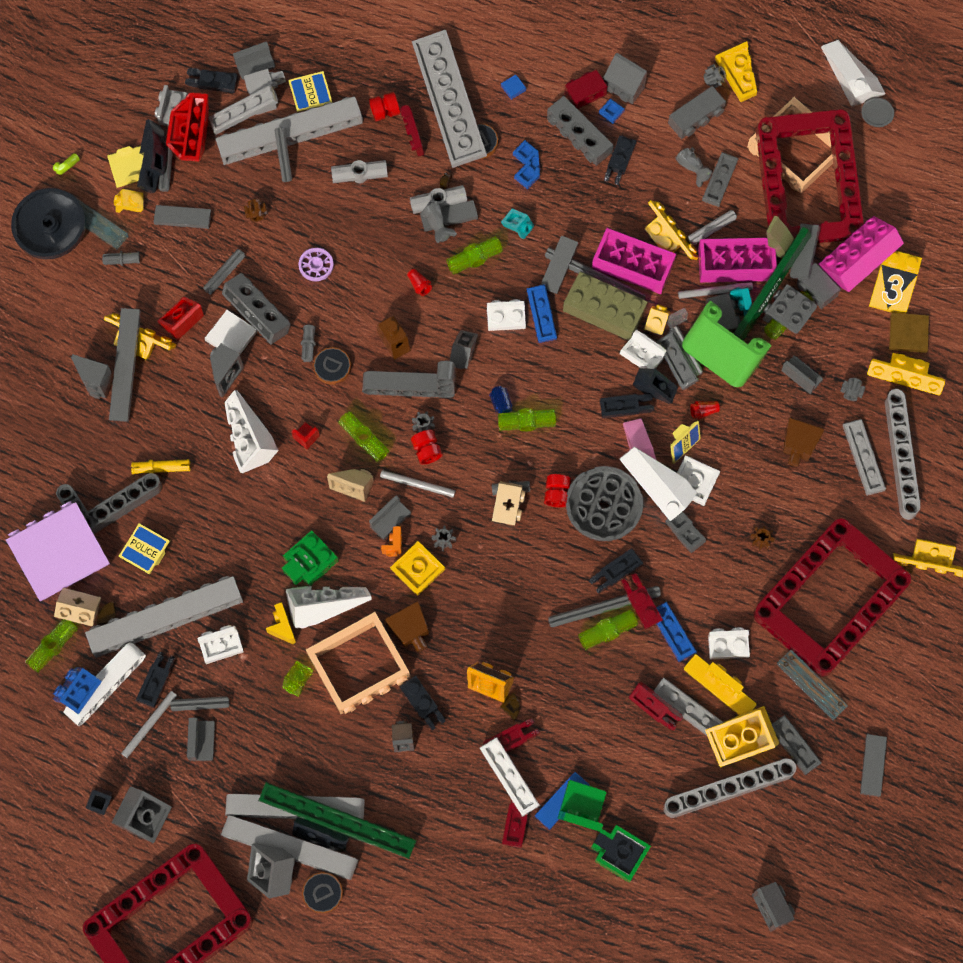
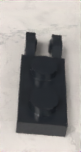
(212, 80)
(620, 158)
(625, 405)
(617, 570)
(155, 681)
(421, 701)
(319, 835)

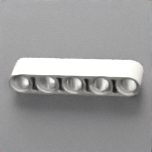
(112, 677)

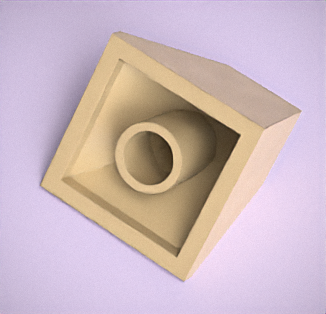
(351, 483)

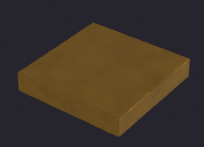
(908, 332)

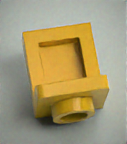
(128, 200)
(657, 319)

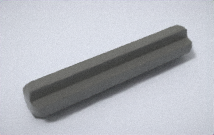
(283, 154)
(164, 181)
(224, 271)
(199, 703)

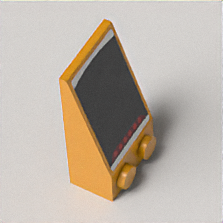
(488, 681)

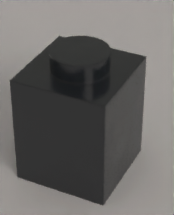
(98, 800)

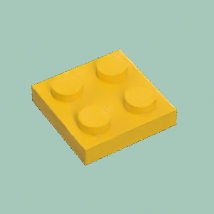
(417, 568)

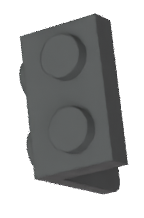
(790, 309)

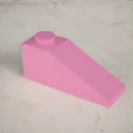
(638, 437)

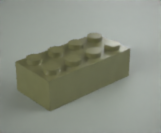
(605, 306)

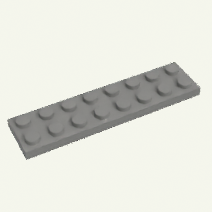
(449, 98)

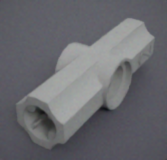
(348, 173)
(449, 197)

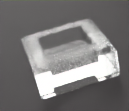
(677, 318)

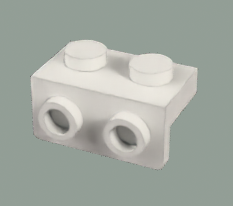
(643, 351)
(220, 644)

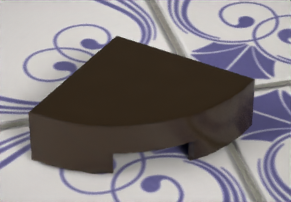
(445, 181)
(106, 613)
(511, 706)

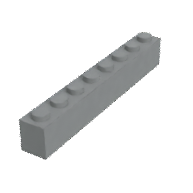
(297, 126)
(163, 617)

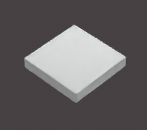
(231, 332)
(700, 478)

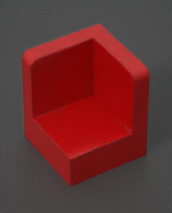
(306, 435)

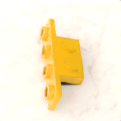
(666, 234)
(146, 338)
(907, 372)
(931, 555)
(720, 684)

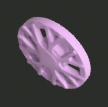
(315, 264)

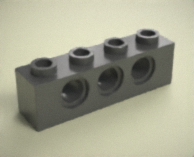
(590, 134)
(256, 308)

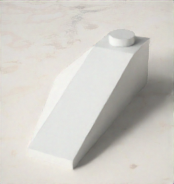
(853, 76)
(251, 439)
(664, 486)
(314, 606)

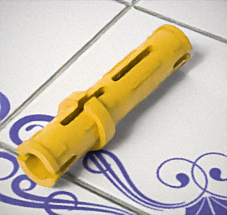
(160, 466)

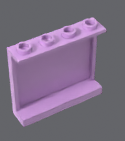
(57, 550)

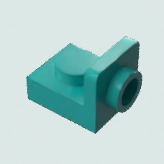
(518, 222)
(743, 298)

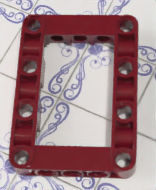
(844, 170)
(796, 639)
(148, 888)

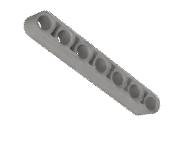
(899, 462)
(738, 783)
(248, 806)
(303, 851)

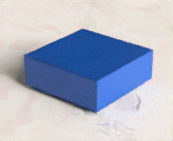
(513, 87)
(611, 111)

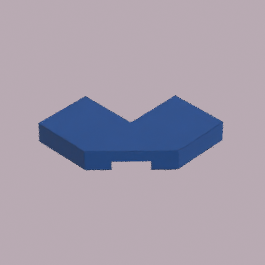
(530, 158)

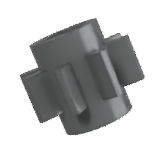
(714, 76)
(852, 389)
(420, 419)
(444, 533)

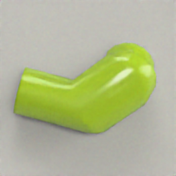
(61, 168)

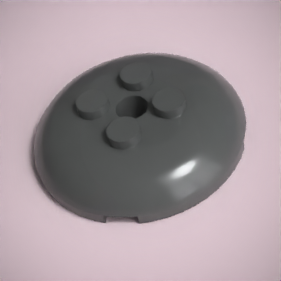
(608, 486)

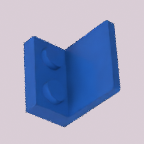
(76, 689)

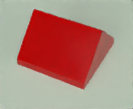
(181, 317)

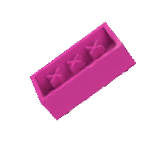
(861, 253)
(736, 260)
(633, 261)

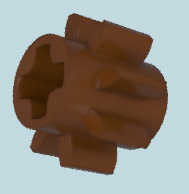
(255, 210)
(757, 540)

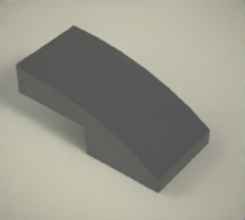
(686, 532)

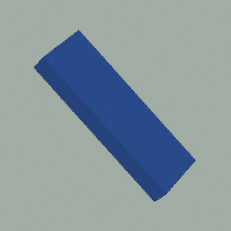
(541, 313)
(674, 633)
(549, 812)

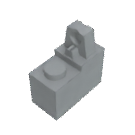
(262, 79)

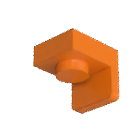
(396, 539)

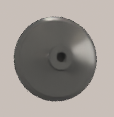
(877, 112)

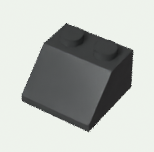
(625, 78)
(226, 367)
(95, 376)
(141, 814)
(270, 870)
(773, 906)

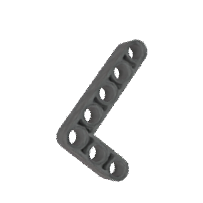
(412, 384)
(108, 505)

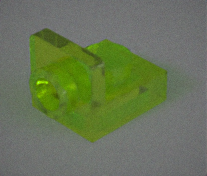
(296, 678)

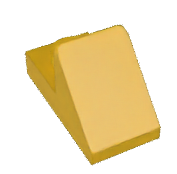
(282, 629)

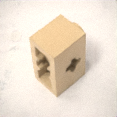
(501, 512)
(77, 607)

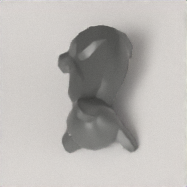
(691, 162)
(435, 220)

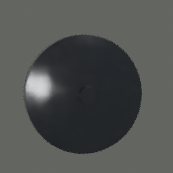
(48, 223)

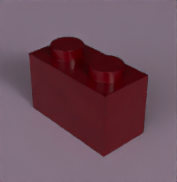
(585, 89)

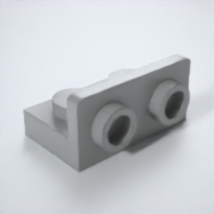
(168, 100)

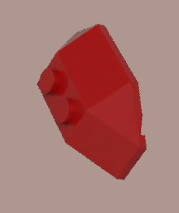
(189, 127)

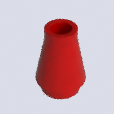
(419, 282)
(701, 409)

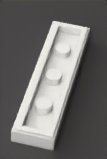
(509, 777)

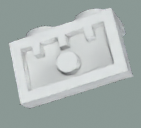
(506, 315)
(728, 643)

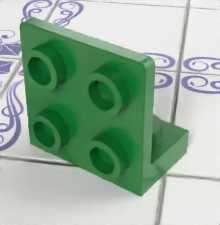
(582, 805)

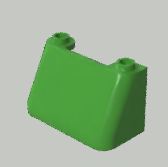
(721, 349)

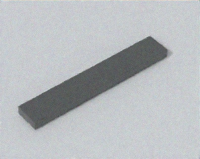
(125, 365)

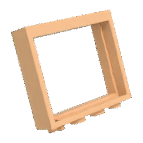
(795, 107)
(343, 636)

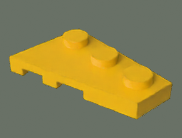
(738, 71)

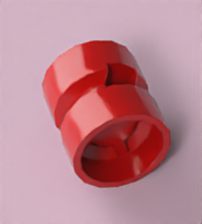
(384, 106)
(426, 446)
(557, 490)

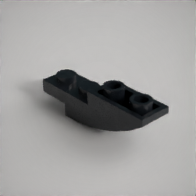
(154, 156)

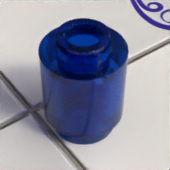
(501, 400)

